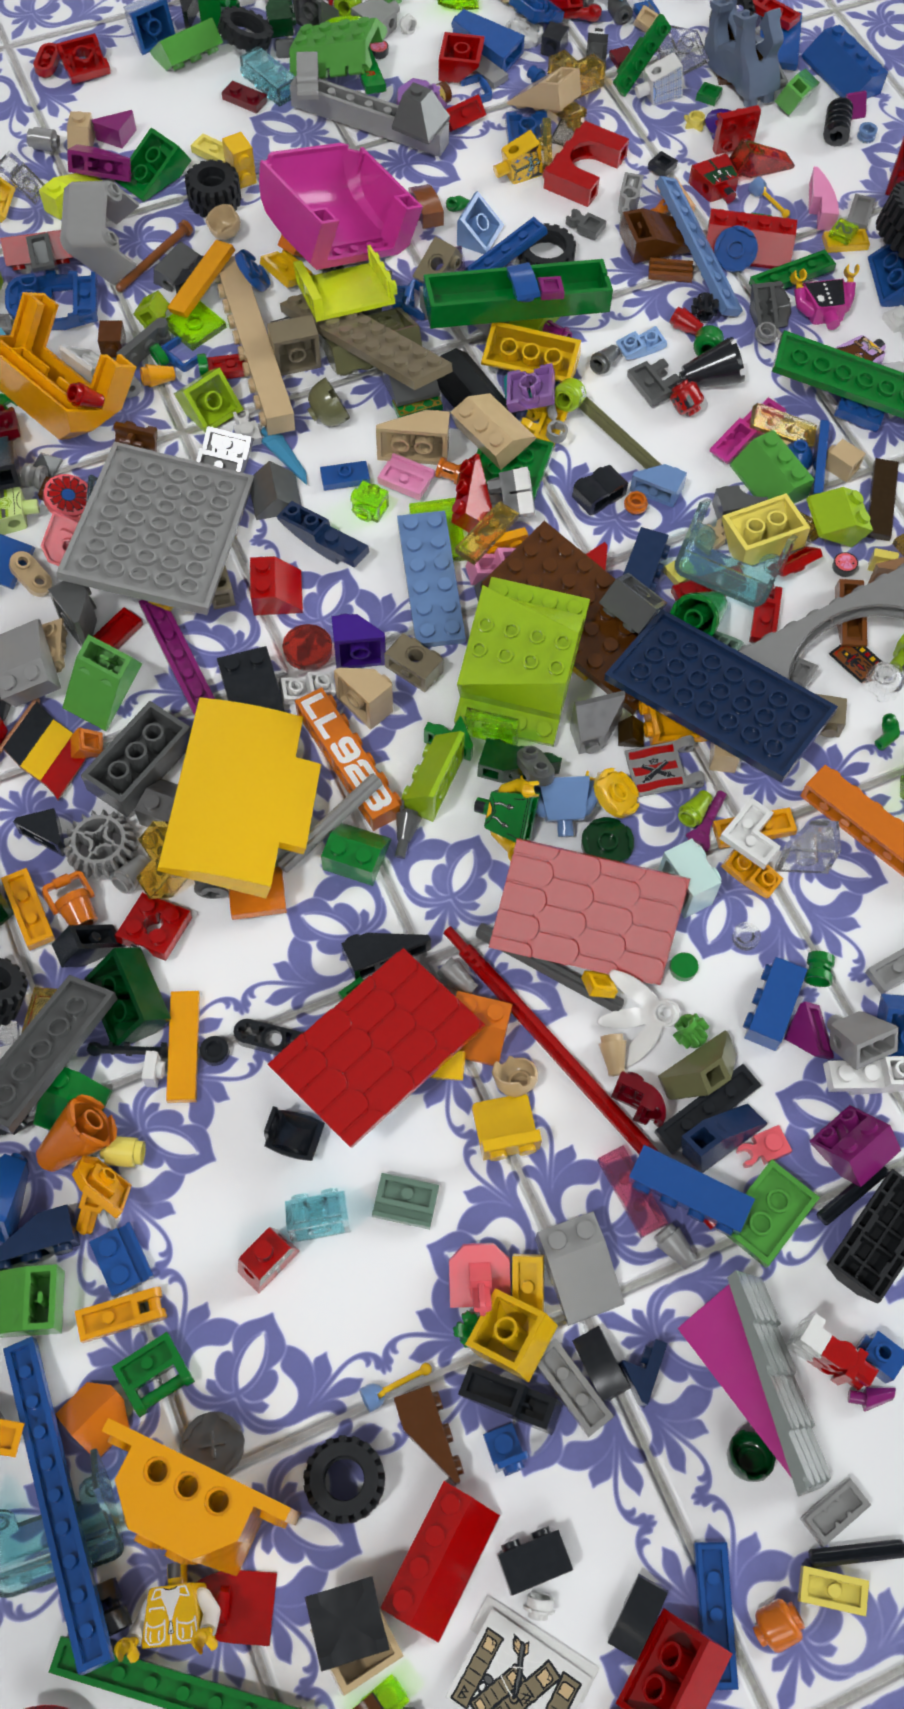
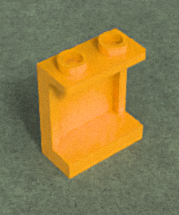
(662, 728)

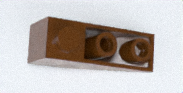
(424, 1427)

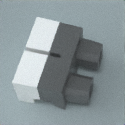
(515, 490)

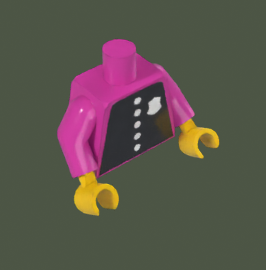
(825, 300)

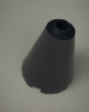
(715, 366)

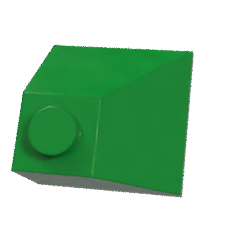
(62, 1090)

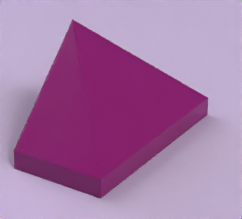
(809, 1031)

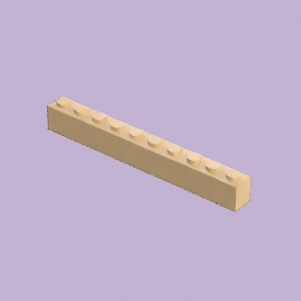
(255, 350)

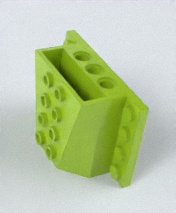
(522, 656)

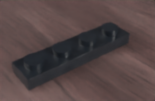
(723, 1099)

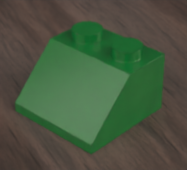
(354, 853)

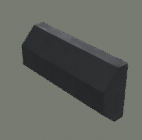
(466, 380)
(874, 1246)

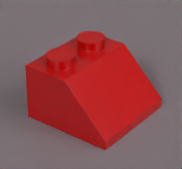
(459, 56)
(275, 586)

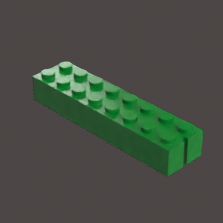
(488, 295)

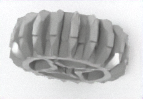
(95, 832)

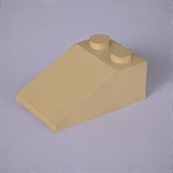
(417, 437)

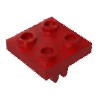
(734, 127)

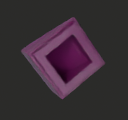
(859, 102)

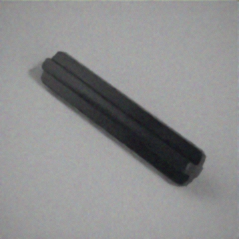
(848, 1198)
(856, 1553)

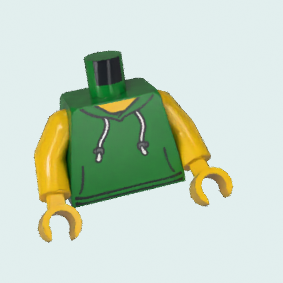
(510, 812)

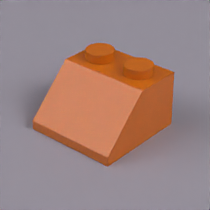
(489, 1042)

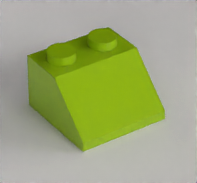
(209, 400)
(840, 516)

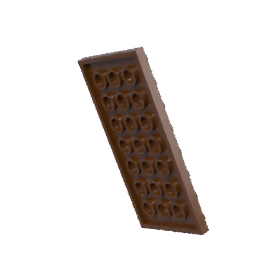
(558, 565)

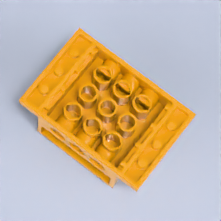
(187, 1505)

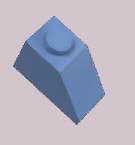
(660, 483)

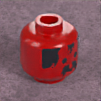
(687, 398)

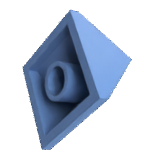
(478, 225)

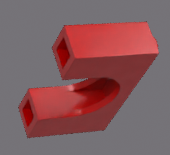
(586, 143)

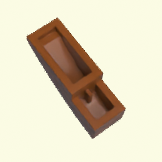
(432, 211)
(854, 631)

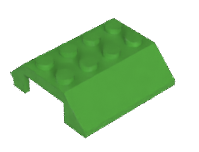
(339, 45)

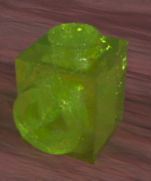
(369, 502)

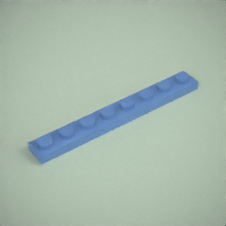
(699, 246)

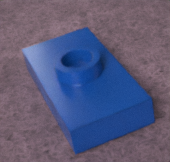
(344, 475)

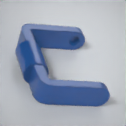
(483, 83)
(408, 292)
(175, 361)

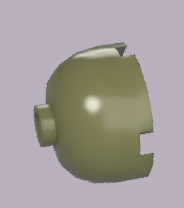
(326, 404)

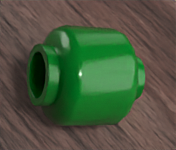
(707, 338)

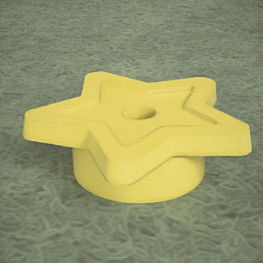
(695, 120)

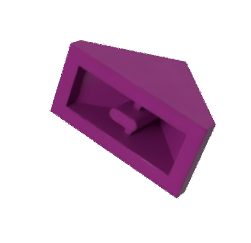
(115, 128)

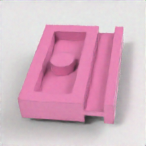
(406, 476)

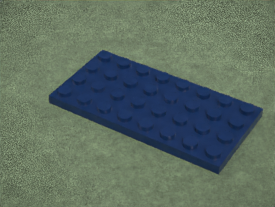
(721, 694)

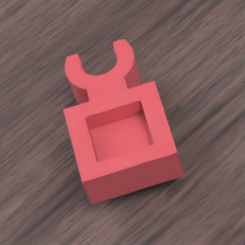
(767, 1145)

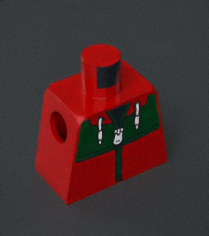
(715, 179)
(266, 1258)

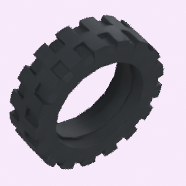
(234, 17)
(557, 237)

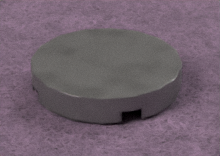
(214, 1441)

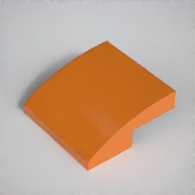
(249, 906)

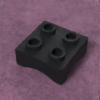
(346, 1623)

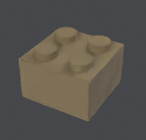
(295, 344)

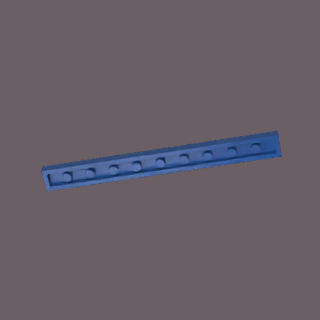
(58, 1508)

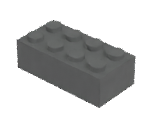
(137, 758)

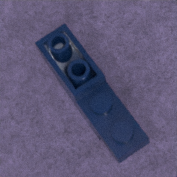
(321, 537)

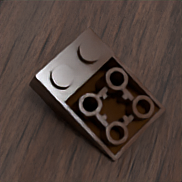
(650, 235)

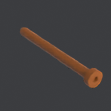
(184, 229)

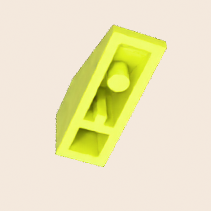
(53, 192)

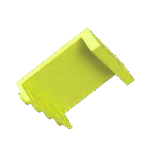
(347, 289)

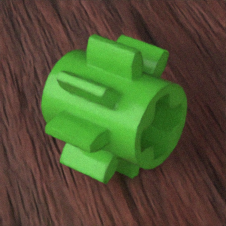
(691, 1031)

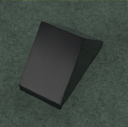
(42, 828)

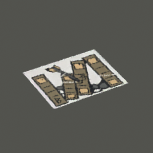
(515, 1672)

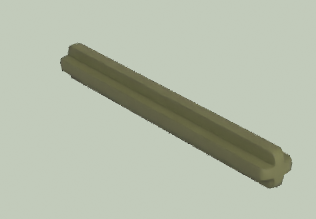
(618, 434)

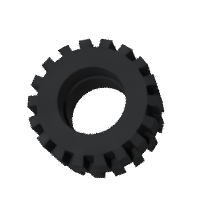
(212, 185)
(12, 990)
(315, 1479)

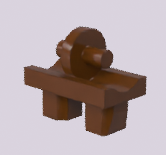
(136, 436)

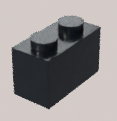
(533, 1561)

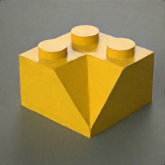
(512, 1335)

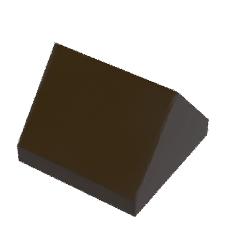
(631, 732)

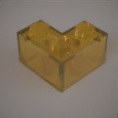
(591, 70)
(157, 883)

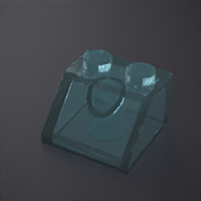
(317, 1215)

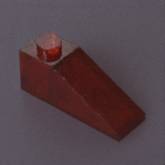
(756, 160)

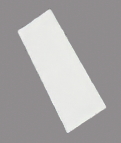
(556, 1646)

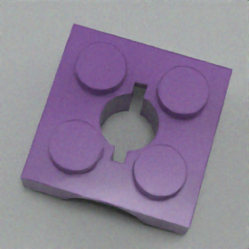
(542, 389)

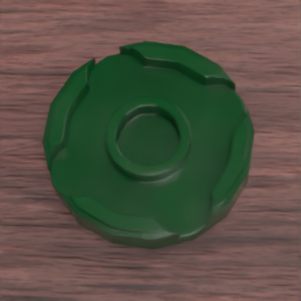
(608, 839)

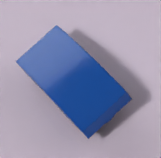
(523, 282)

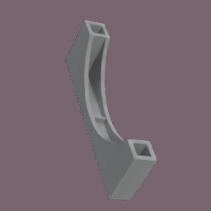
(783, 648)

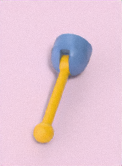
(759, 187)
(374, 1395)

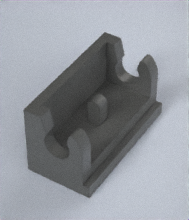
(172, 264)

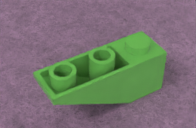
(796, 91)

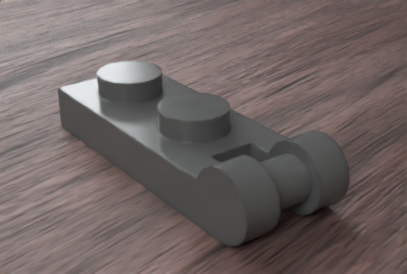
(138, 347)

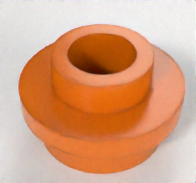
(636, 502)

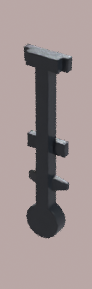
(96, 1049)

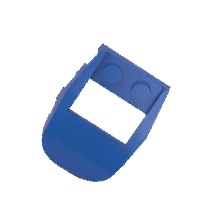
(83, 289)

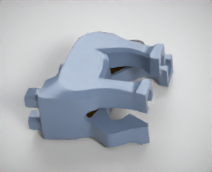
(741, 55)

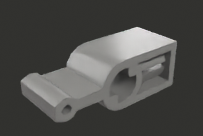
(307, 76)
(629, 195)

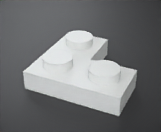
(745, 835)

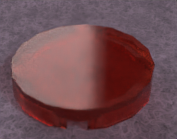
(307, 647)

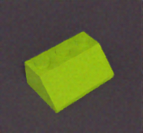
(434, 774)

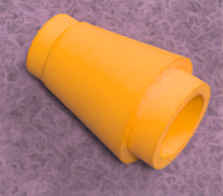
(156, 374)

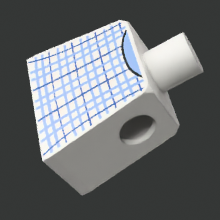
(662, 81)

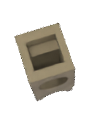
(224, 593)

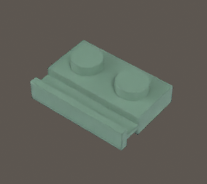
(405, 1201)

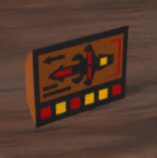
(855, 660)

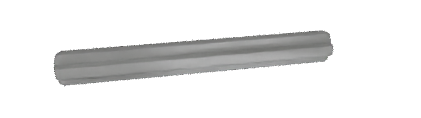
(332, 820)

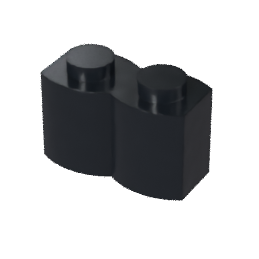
(599, 489)

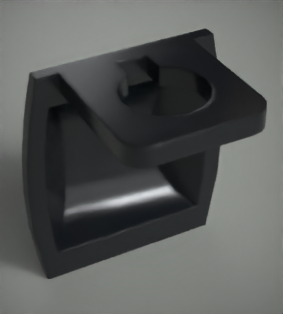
(293, 1134)

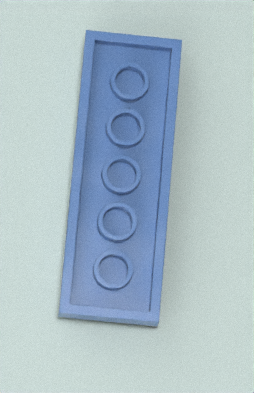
(431, 579)

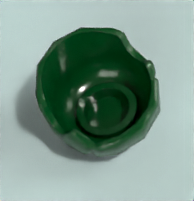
(750, 1457)

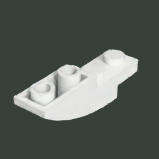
(878, 1077)

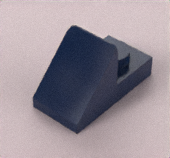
(643, 1379)

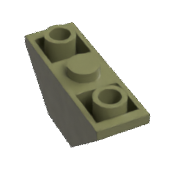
(701, 1070)

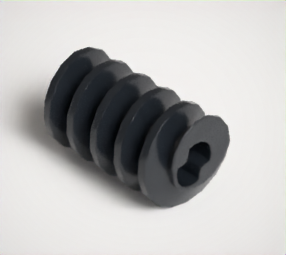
(838, 121)

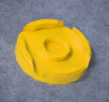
(616, 793)

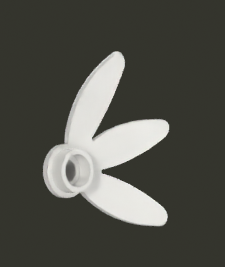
(649, 1015)

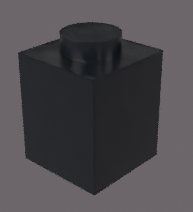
(554, 39)

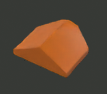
(88, 1412)

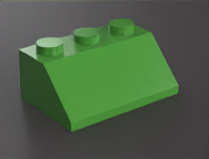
(187, 45)
(772, 469)

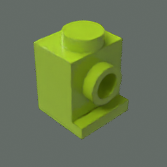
(151, 308)

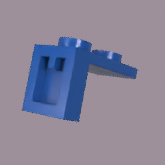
(505, 1450)

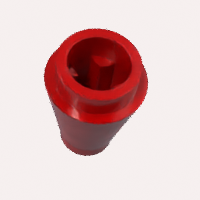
(685, 321)
(83, 396)

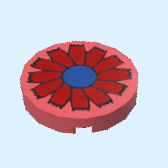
(65, 495)

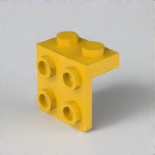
(506, 1127)

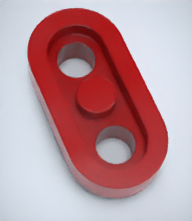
(46, 60)

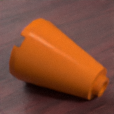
(77, 1132)

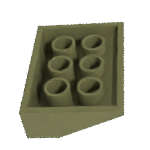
(345, 362)

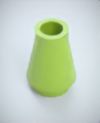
(694, 810)

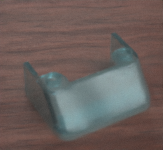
(723, 573)
(24, 1545)

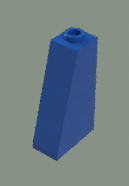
(500, 45)

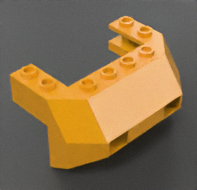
(40, 379)

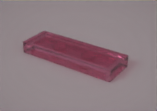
(639, 1207)

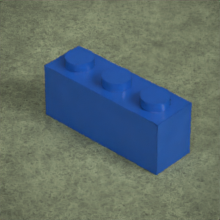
(774, 1003)

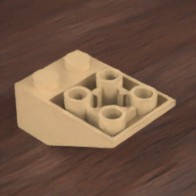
(550, 92)

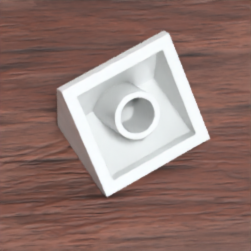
(80, 359)

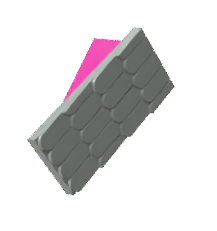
(747, 1355)

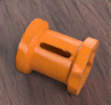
(448, 470)

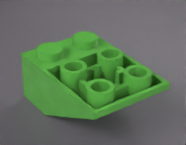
(99, 682)
(31, 1301)

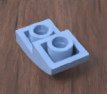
(641, 345)

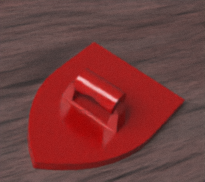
(244, 1604)

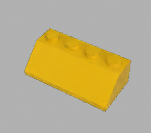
(526, 349)

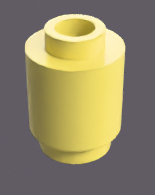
(124, 1152)

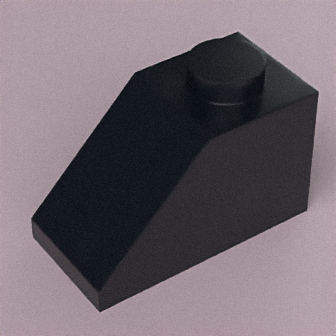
(84, 944)

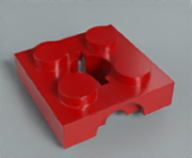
(83, 69)
(146, 913)

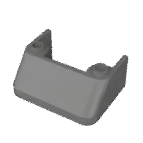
(85, 230)

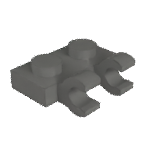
(649, 382)

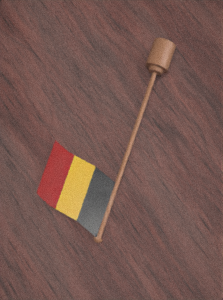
(43, 749)

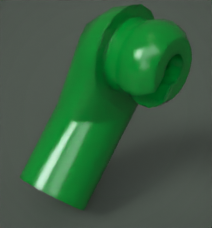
(456, 203)
(890, 731)

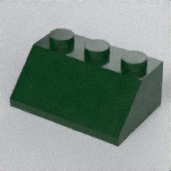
(139, 1003)

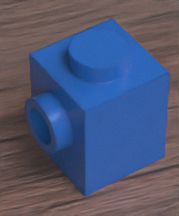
(883, 1355)

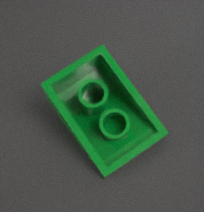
(154, 165)

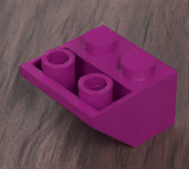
(856, 1145)

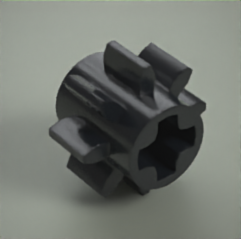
(705, 306)

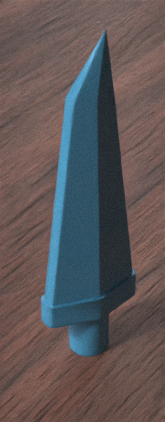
(280, 448)

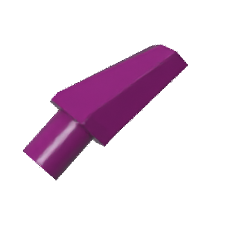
(871, 1397)

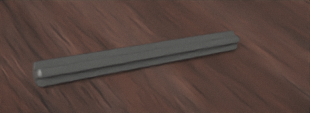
(556, 972)

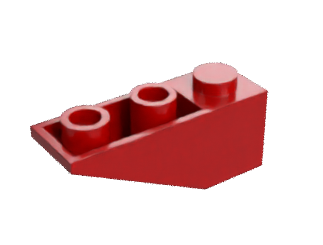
(472, 495)

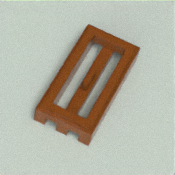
(670, 270)

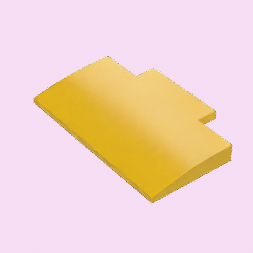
(239, 797)

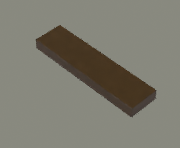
(882, 498)

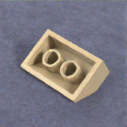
(492, 428)

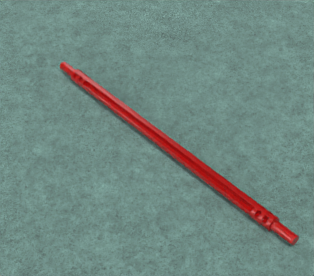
(552, 1046)

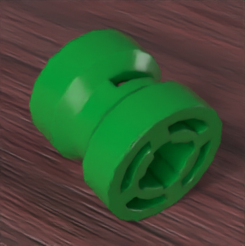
(819, 969)

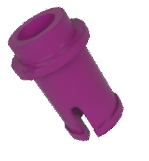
(556, 329)

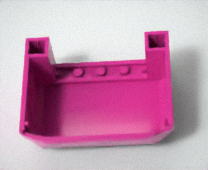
(336, 204)

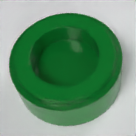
(158, 355)
(203, 364)
(684, 966)

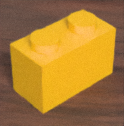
(240, 155)

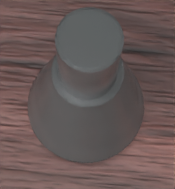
(407, 824)

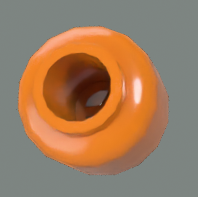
(778, 1625)

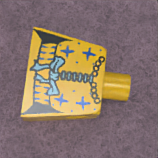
(521, 159)

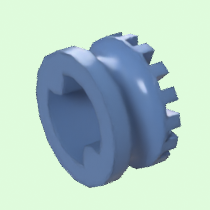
(866, 136)

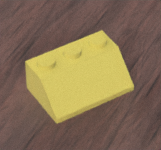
(764, 529)

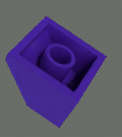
(357, 642)

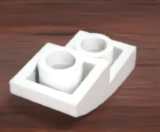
(295, 688)

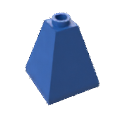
(149, 22)
(13, 1184)

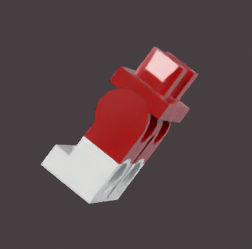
(830, 1354)

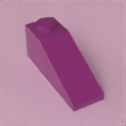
(98, 163)

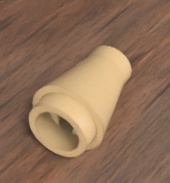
(614, 1053)

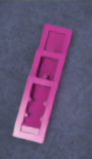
(739, 436)

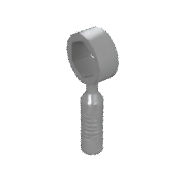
(557, 424)

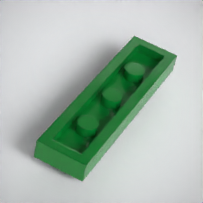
(814, 264)

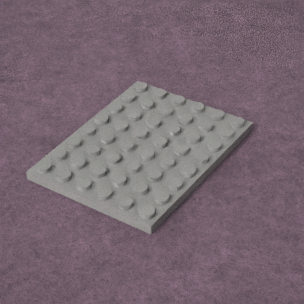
(157, 528)

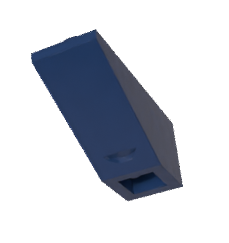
(720, 1135)
(42, 1235)

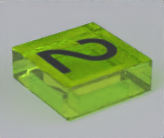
(843, 231)

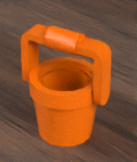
(75, 905)

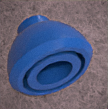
(802, 452)

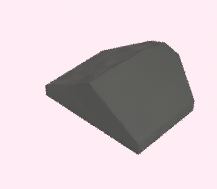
(770, 304)

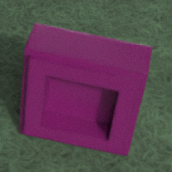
(550, 288)

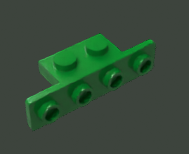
(641, 55)

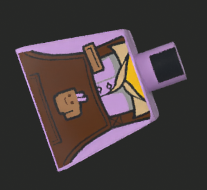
(865, 348)

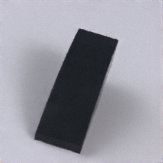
(511, 1399)

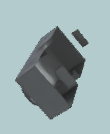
(597, 44)

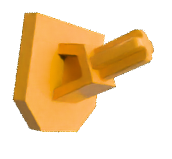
(101, 1190)

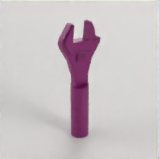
(701, 833)

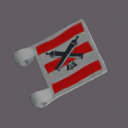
(659, 767)

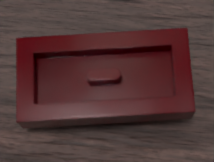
(244, 97)

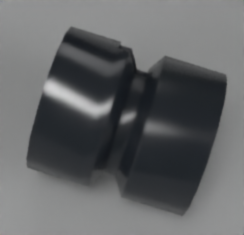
(117, 1615)

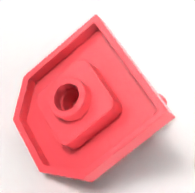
(58, 536)
(475, 1274)

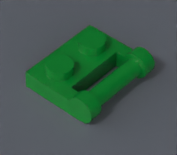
(147, 1365)

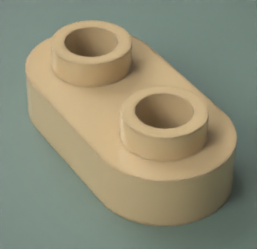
(29, 573)

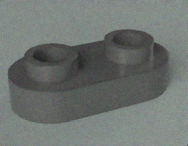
(535, 765)

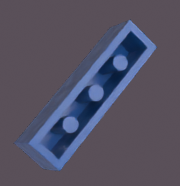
(691, 1190)

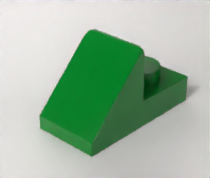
(436, 729)

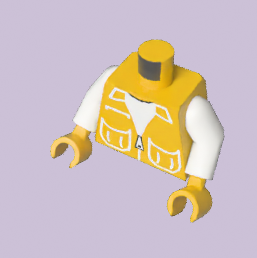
(173, 1617)

